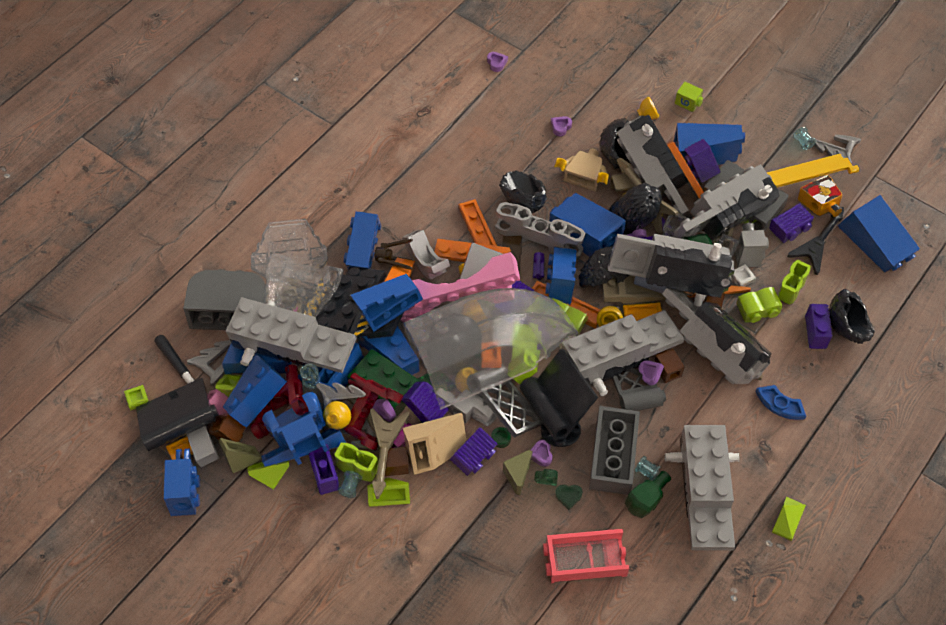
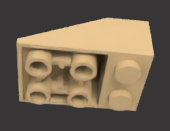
(434, 442)

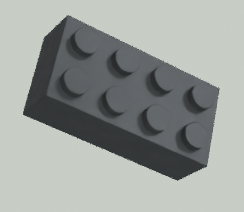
(614, 450)

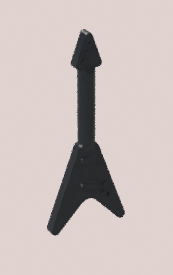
(815, 247)

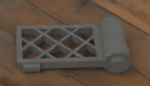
(640, 397)
(506, 418)

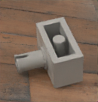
(751, 246)

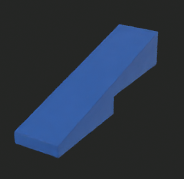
(331, 437)

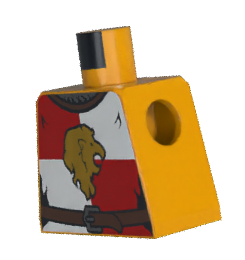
(821, 196)

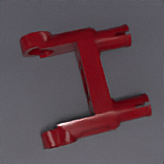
(289, 393)
(363, 405)

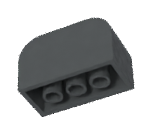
(216, 294)

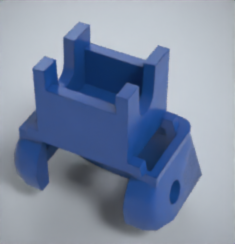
(296, 431)

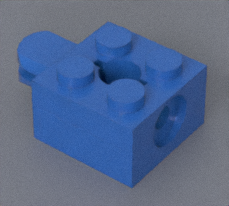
(181, 485)

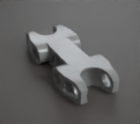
(537, 229)

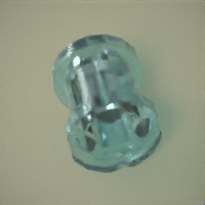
(804, 138)
(310, 370)
(648, 468)
(349, 484)

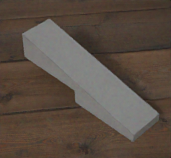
(202, 446)

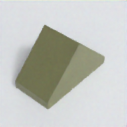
(239, 454)
(517, 469)

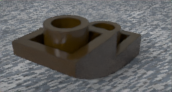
(515, 246)

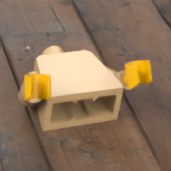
(584, 169)

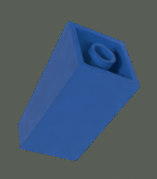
(723, 139)
(597, 222)
(880, 234)

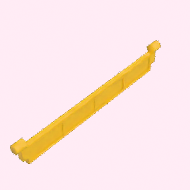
(812, 170)

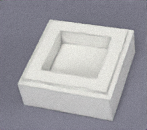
(743, 276)

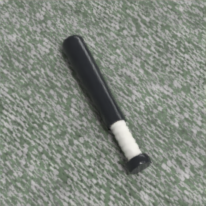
(171, 355)

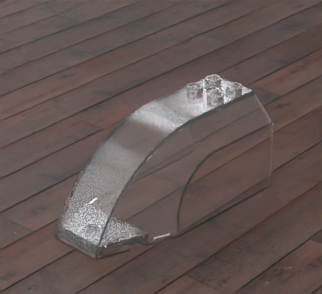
(486, 340)

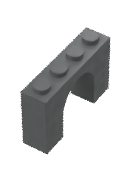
(764, 218)

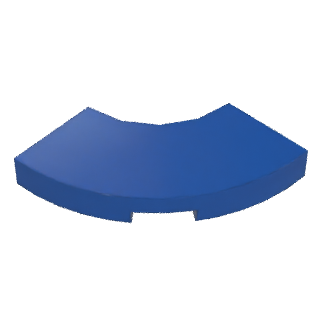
(780, 404)

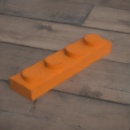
(459, 250)

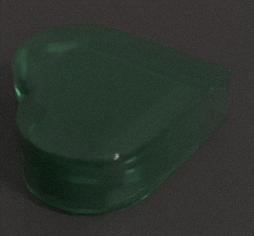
(547, 477)
(568, 495)

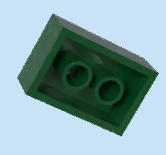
(386, 373)

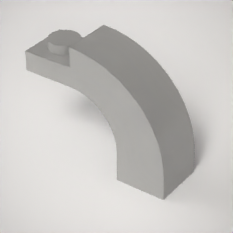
(424, 256)

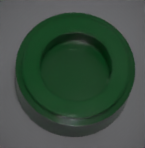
(501, 437)

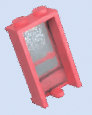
(585, 555)

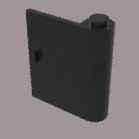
(559, 395)
(175, 414)

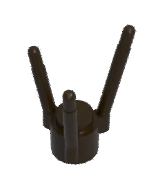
(385, 255)

